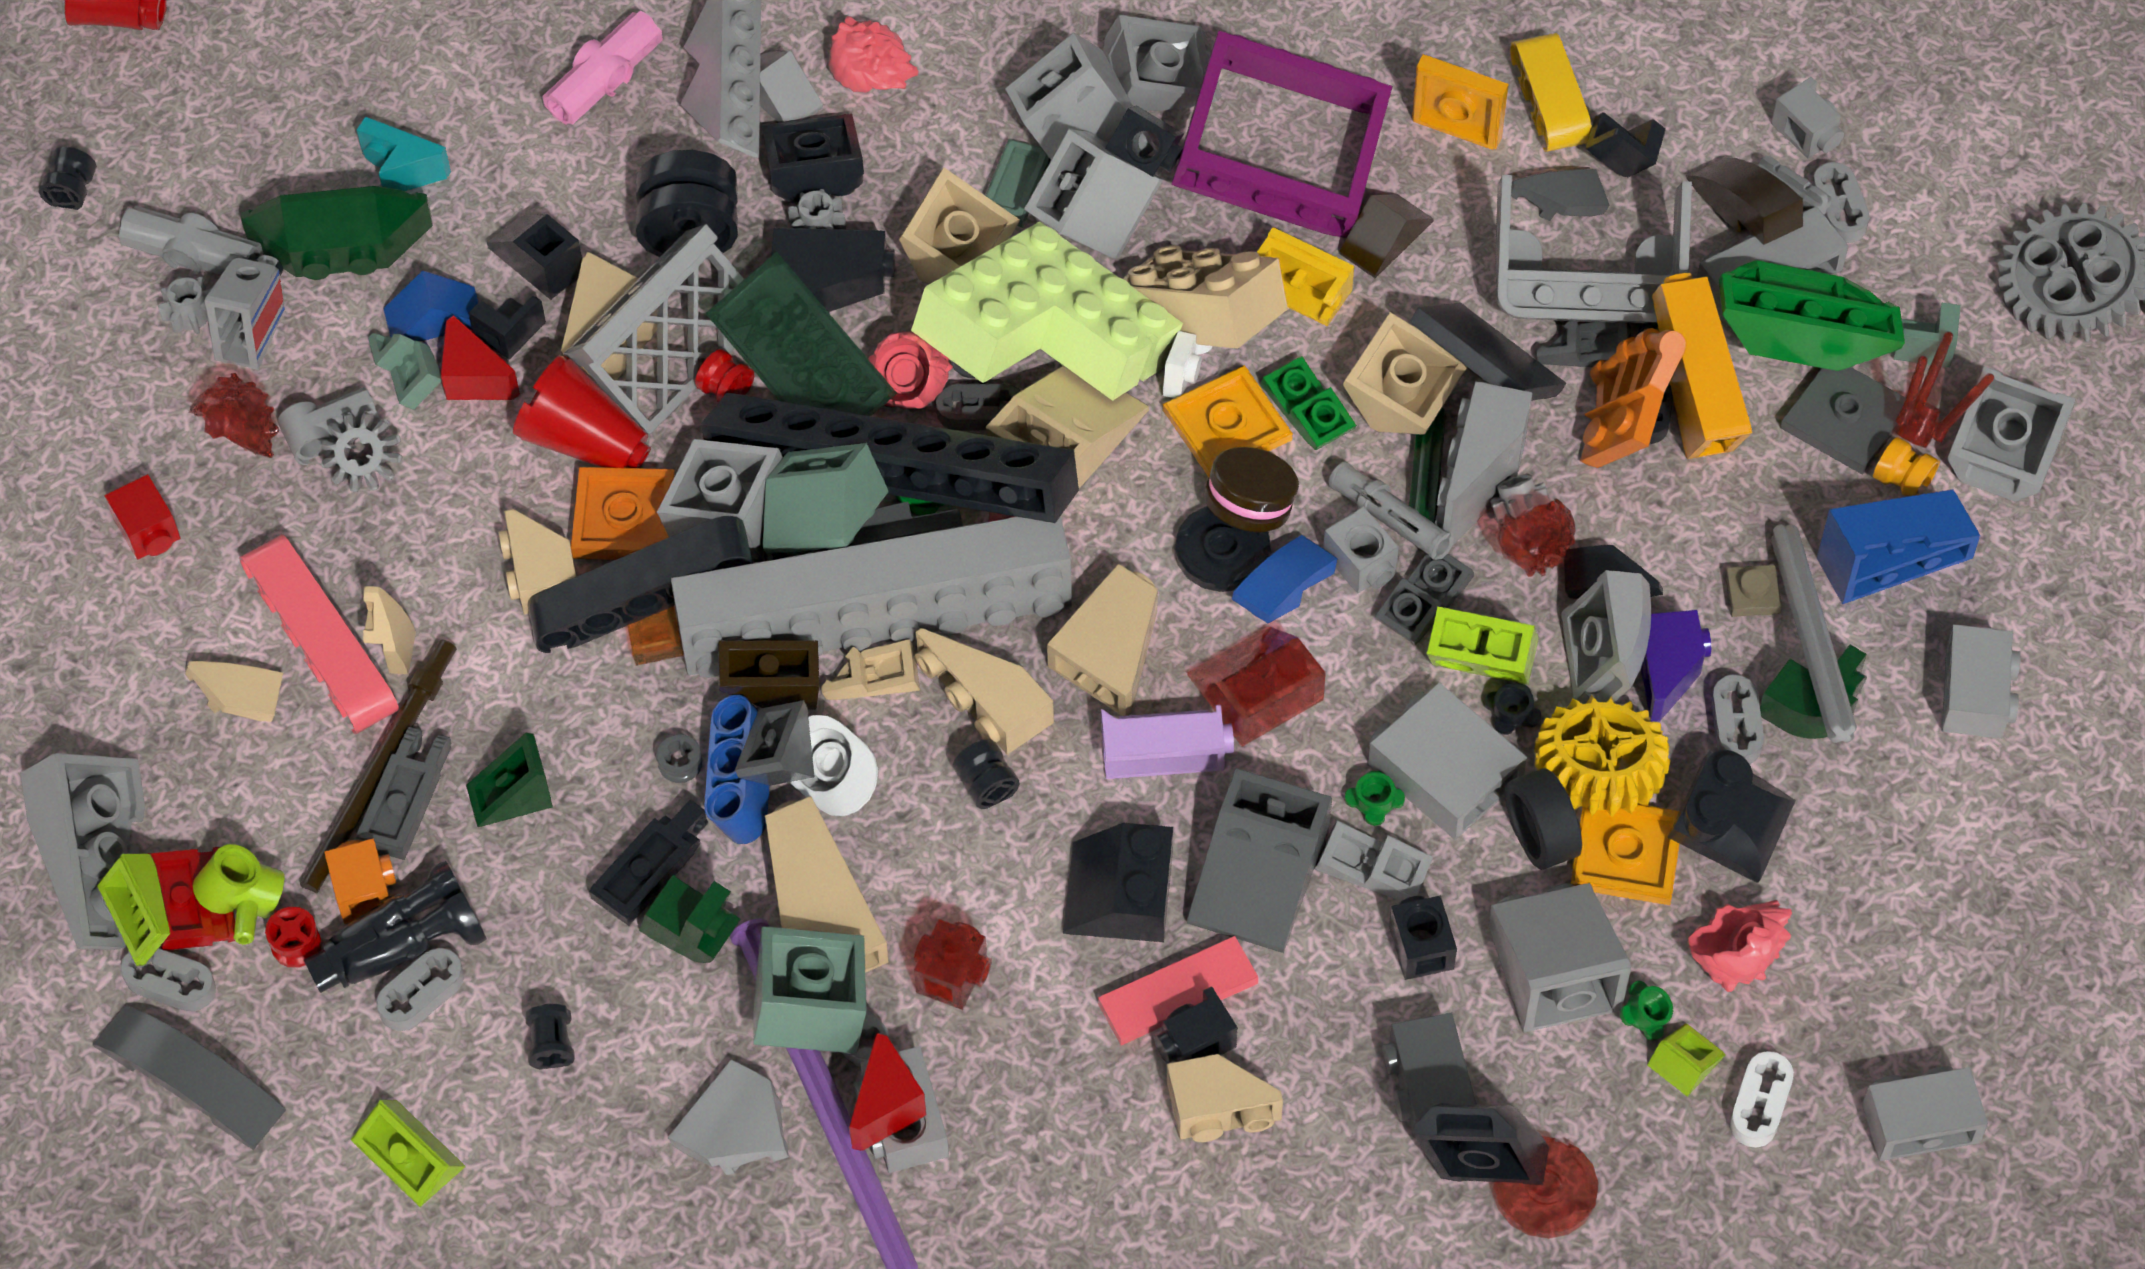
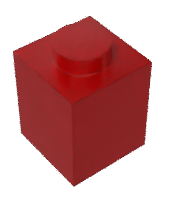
(143, 517)

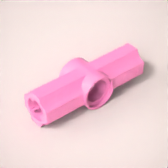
(602, 67)

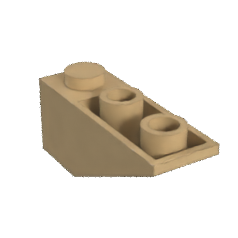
(995, 692)

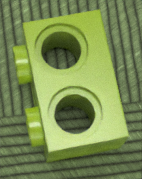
(1483, 645)

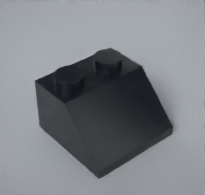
(1120, 883)

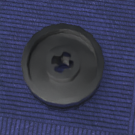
(682, 193)

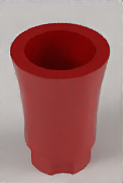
(116, 13)

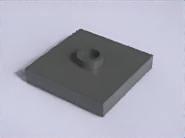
(1845, 416)

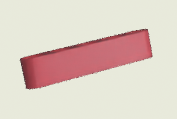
(321, 632)

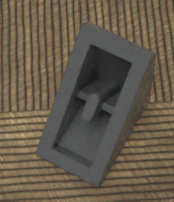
(778, 746)

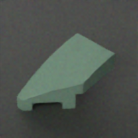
(410, 365)

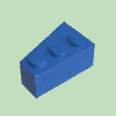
(1894, 542)

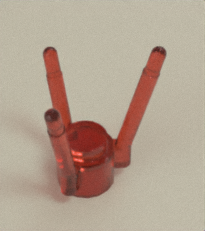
(1919, 419)

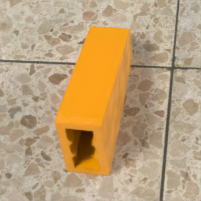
(1704, 382)

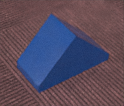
(427, 304)

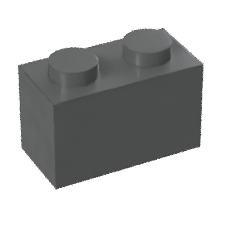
(1428, 1066)

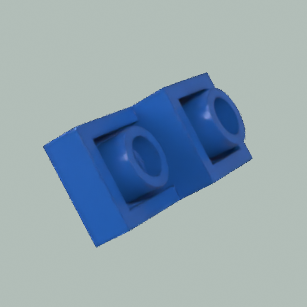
(1281, 579)

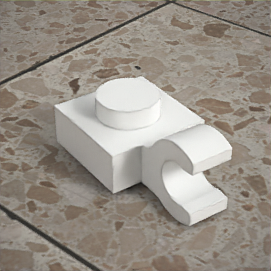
(1182, 364)

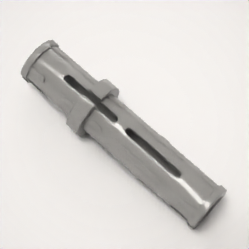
(1353, 485)

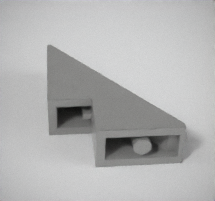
(727, 82)

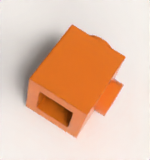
(359, 877)

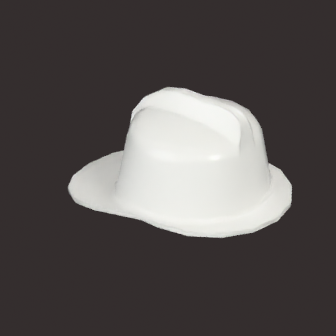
(842, 768)

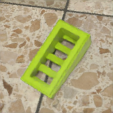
(131, 894)

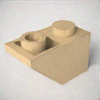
(538, 557)
(1219, 1096)

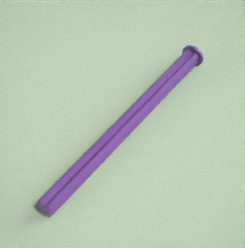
(835, 1123)

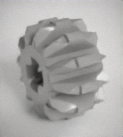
(366, 436)

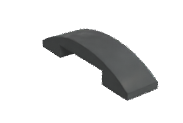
(191, 1074)

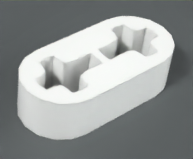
(1750, 1095)

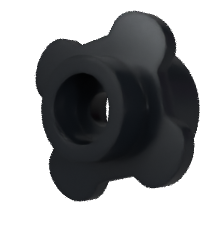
(1517, 696)

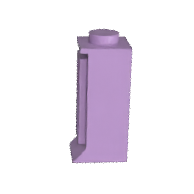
(1165, 743)

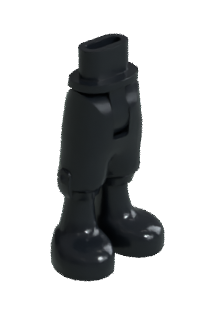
(390, 937)

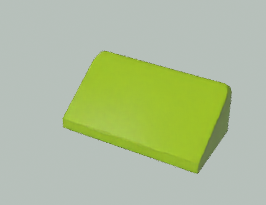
(406, 1151)

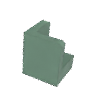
(1925, 338)

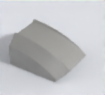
(1158, 61)
(2009, 437)
(1607, 635)

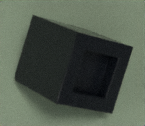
(1622, 149)
(509, 326)

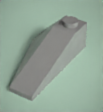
(82, 825)

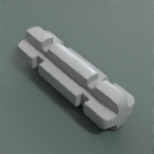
(1811, 194)

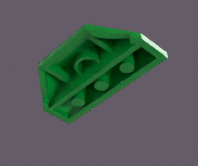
(1807, 316)

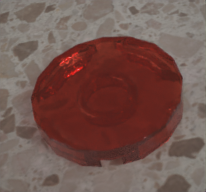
(1552, 1208)

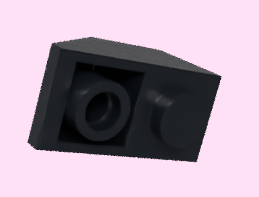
(539, 252)

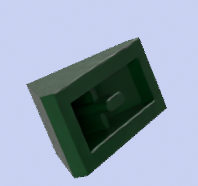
(510, 784)

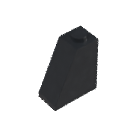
(837, 263)

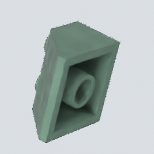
(809, 990)

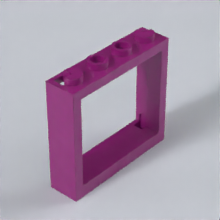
(1264, 190)

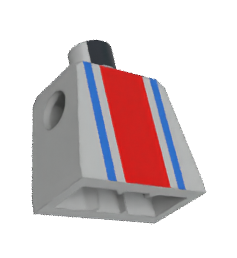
(245, 310)

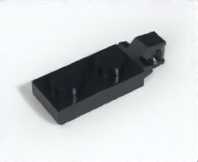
(649, 863)

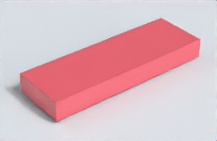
(1151, 999)

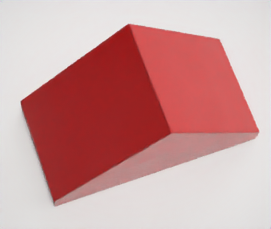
(473, 369)
(887, 1097)

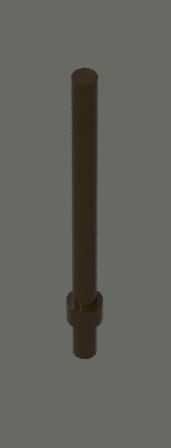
(422, 687)

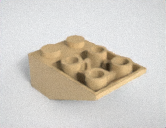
(1213, 293)
(1069, 415)

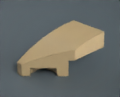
(389, 626)
(875, 672)
(237, 688)

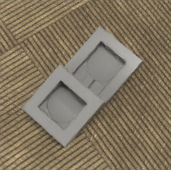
(1382, 867)

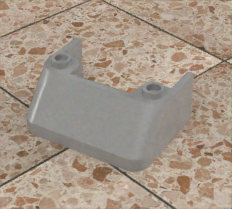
(1584, 295)

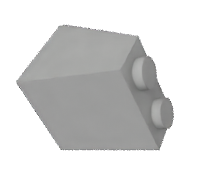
(1559, 956)

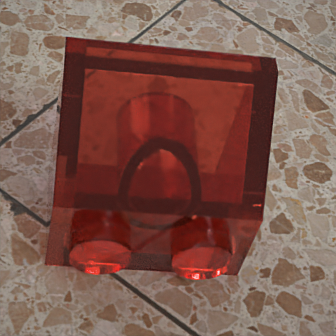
(1261, 682)

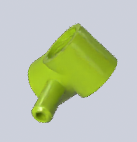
(239, 882)

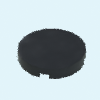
(1214, 560)

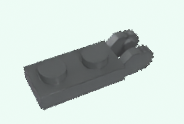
(403, 795)

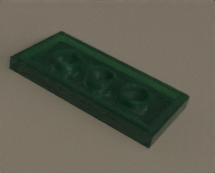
(798, 343)

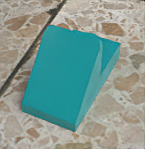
(403, 157)

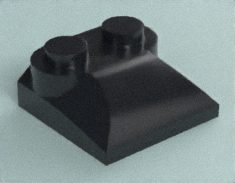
(814, 156)
(1732, 815)

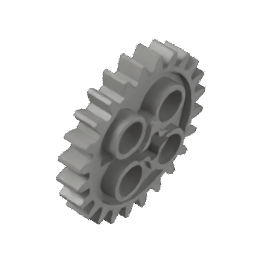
(2035, 288)

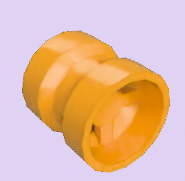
(1905, 467)

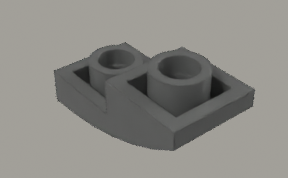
(1414, 601)

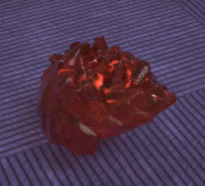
(238, 413)
(1537, 537)

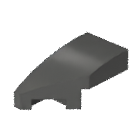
(1564, 192)
(1584, 344)

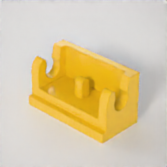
(1312, 279)

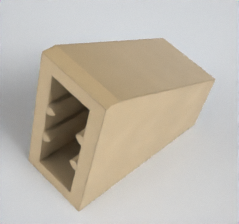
(596, 291)
(1108, 639)

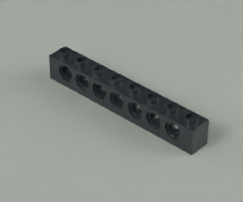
(912, 457)

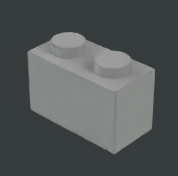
(1979, 681)
(1924, 1112)

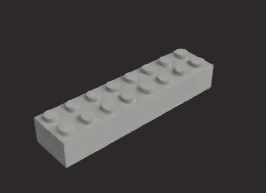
(878, 590)

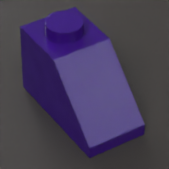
(1673, 659)

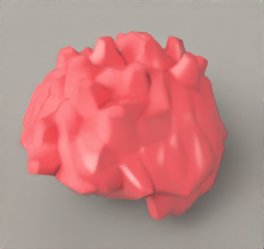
(869, 57)
(911, 368)
(1740, 942)

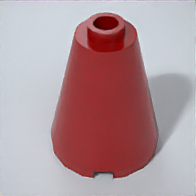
(580, 420)

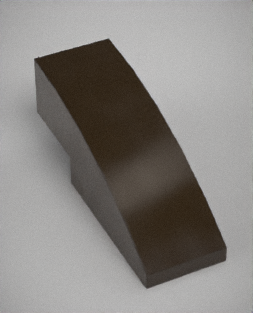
(1749, 198)

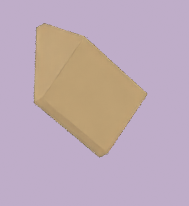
(953, 227)
(1402, 379)

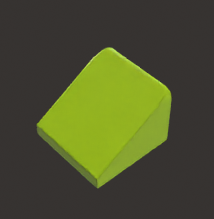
(1685, 1058)

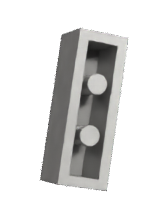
(1811, 248)

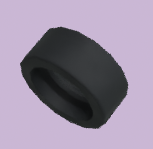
(1543, 818)

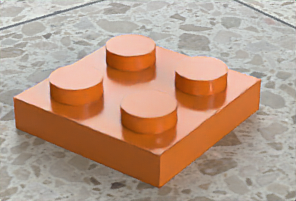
(618, 511)

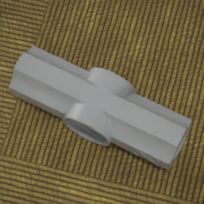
(186, 241)

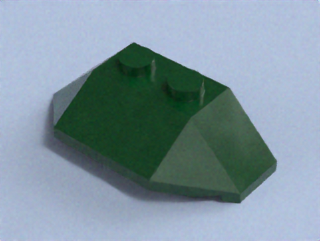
(338, 229)

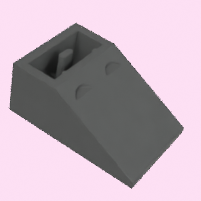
(1260, 860)

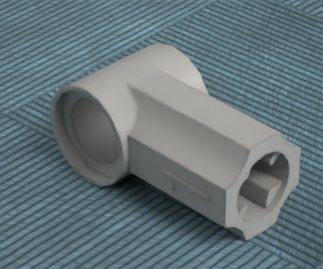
(307, 424)

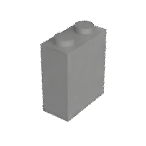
(1446, 759)

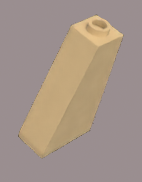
(815, 882)

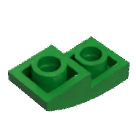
(1306, 404)

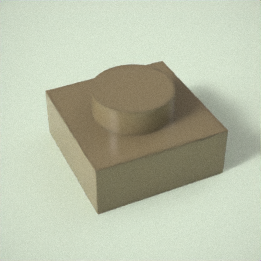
(1753, 590)

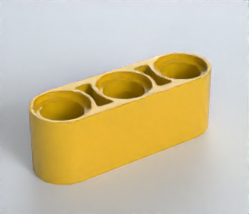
(1553, 91)

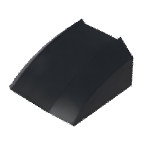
(1482, 1144)

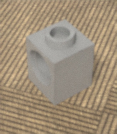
(1360, 534)

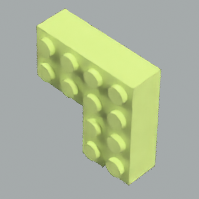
(1049, 298)

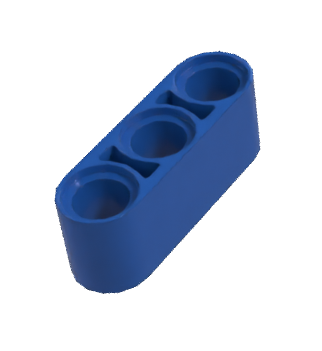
(732, 802)

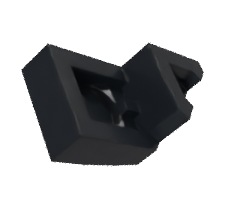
(1586, 564)

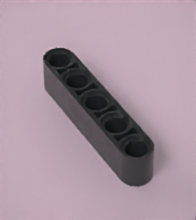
(633, 584)

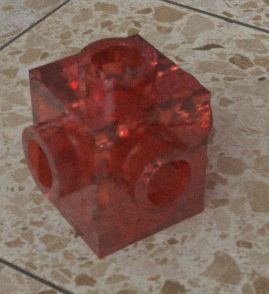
(951, 963)

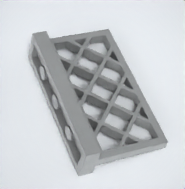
(635, 308)

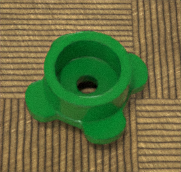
(1375, 784)
(1655, 1001)

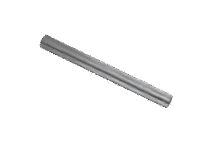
(1813, 634)

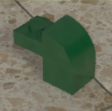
(1792, 700)
(690, 921)

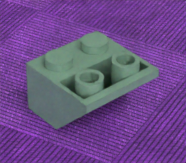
(820, 498)

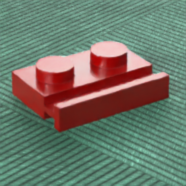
(187, 919)

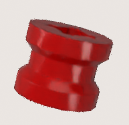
(722, 375)
(292, 925)

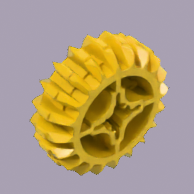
(1604, 754)

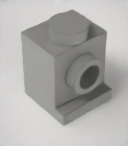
(1807, 119)

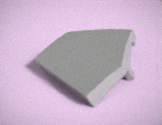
(733, 1121)

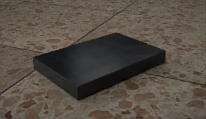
(1486, 350)

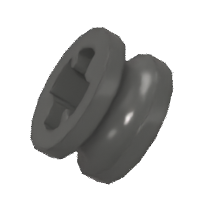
(684, 744)

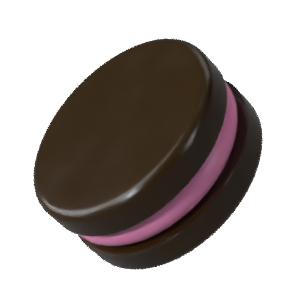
(1251, 489)

